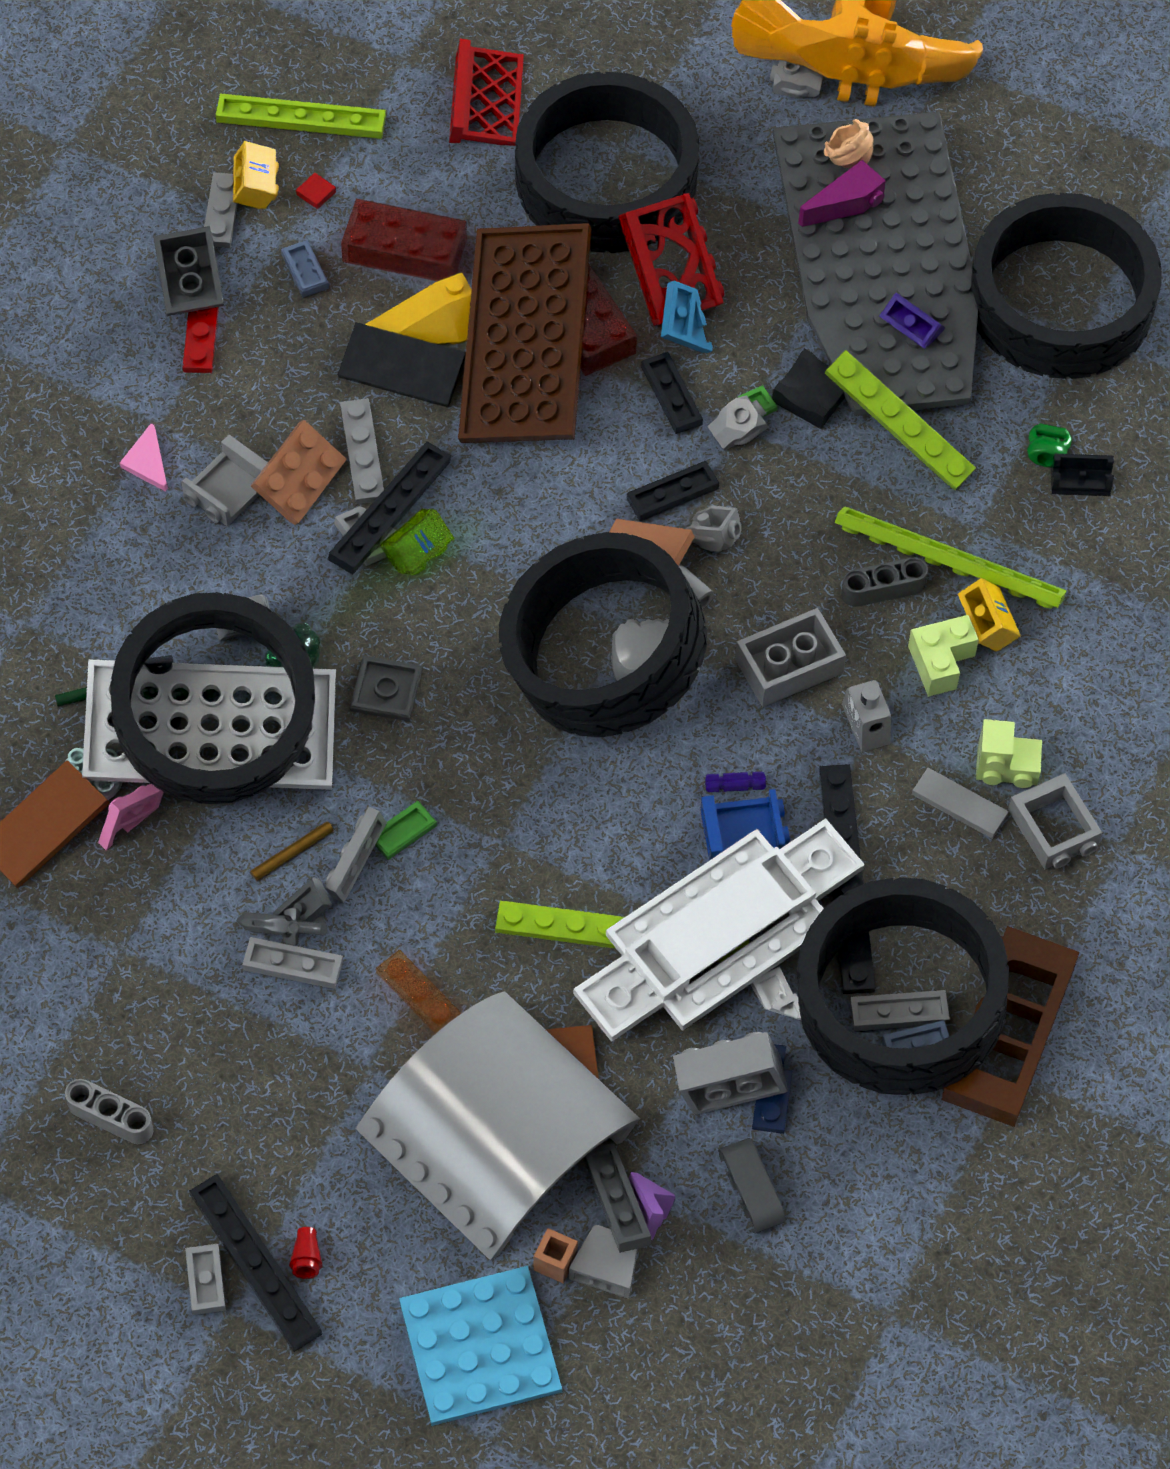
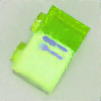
(417, 542)

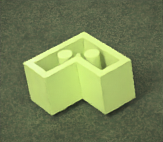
(938, 648)
(1006, 757)

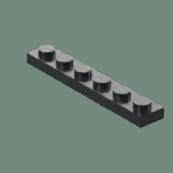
(389, 508)
(255, 1263)

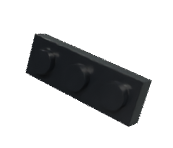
(671, 392)
(672, 490)

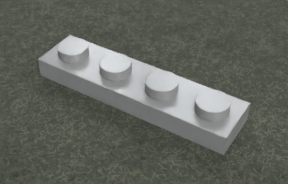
(362, 450)

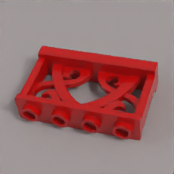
(639, 234)

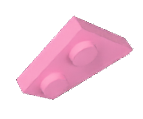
(129, 811)

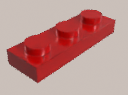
(200, 341)

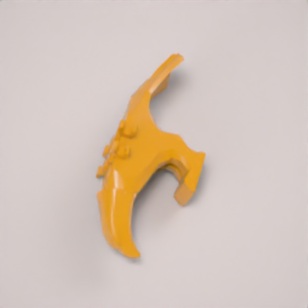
(852, 45)

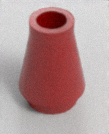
(306, 1255)

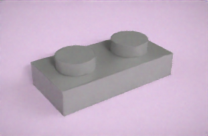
(205, 1279)

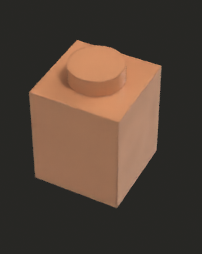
(555, 1255)

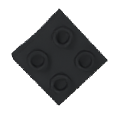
(809, 390)

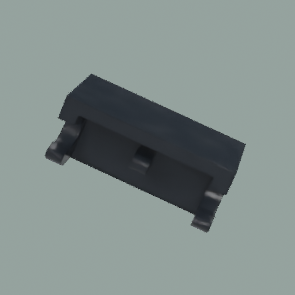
(1082, 474)

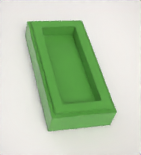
(405, 830)

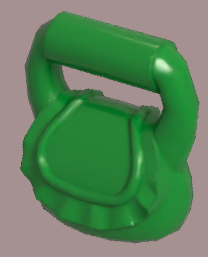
(1042, 448)

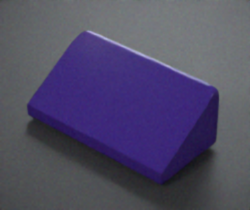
(911, 321)

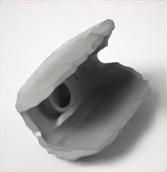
(635, 644)

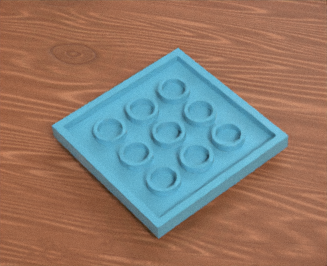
(480, 1345)

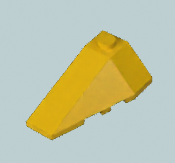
(432, 315)

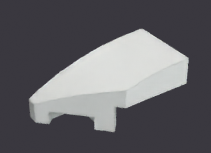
(776, 994)

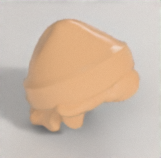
(850, 144)

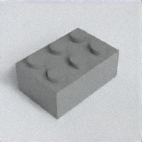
(790, 657)
(730, 1073)

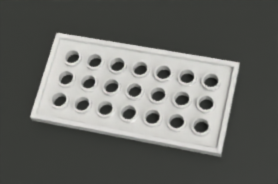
(193, 738)

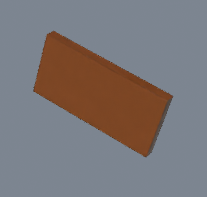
(46, 822)

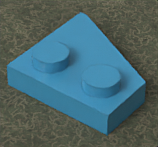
(684, 318)

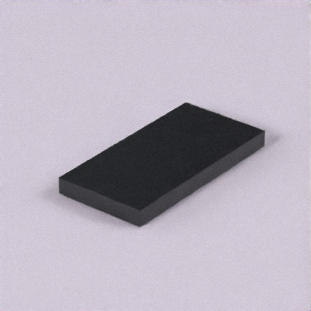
(402, 364)

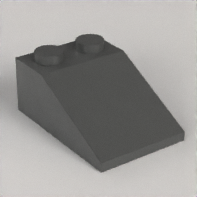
(188, 271)

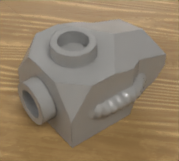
(795, 80)
(738, 422)
(716, 528)

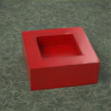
(316, 190)

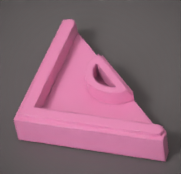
(145, 459)

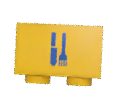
(255, 175)
(989, 614)

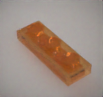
(417, 991)

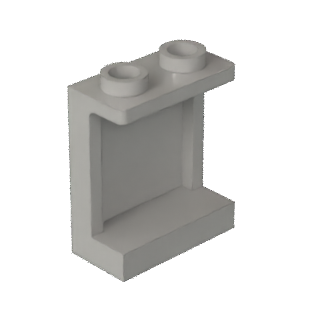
(225, 483)

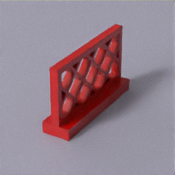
(462, 95)

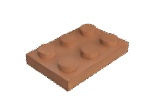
(298, 472)

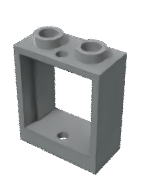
(1043, 795)

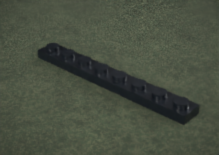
(840, 812)

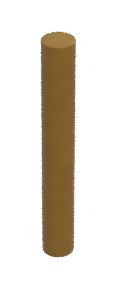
(292, 851)

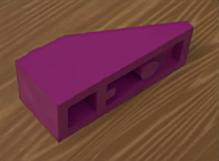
(845, 196)

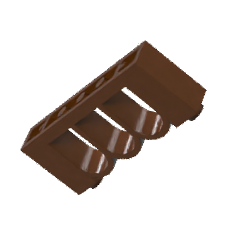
(1040, 961)

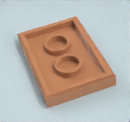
(671, 539)

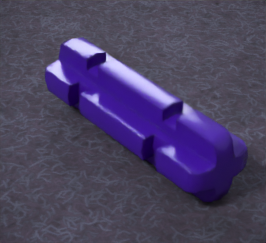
(735, 781)

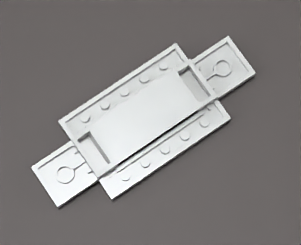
(708, 918)

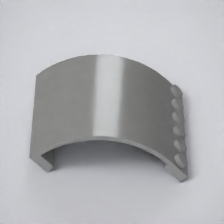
(492, 1119)

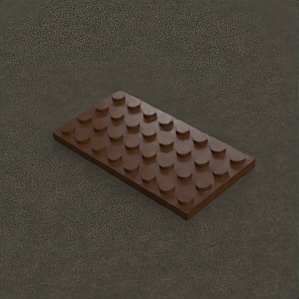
(525, 334)

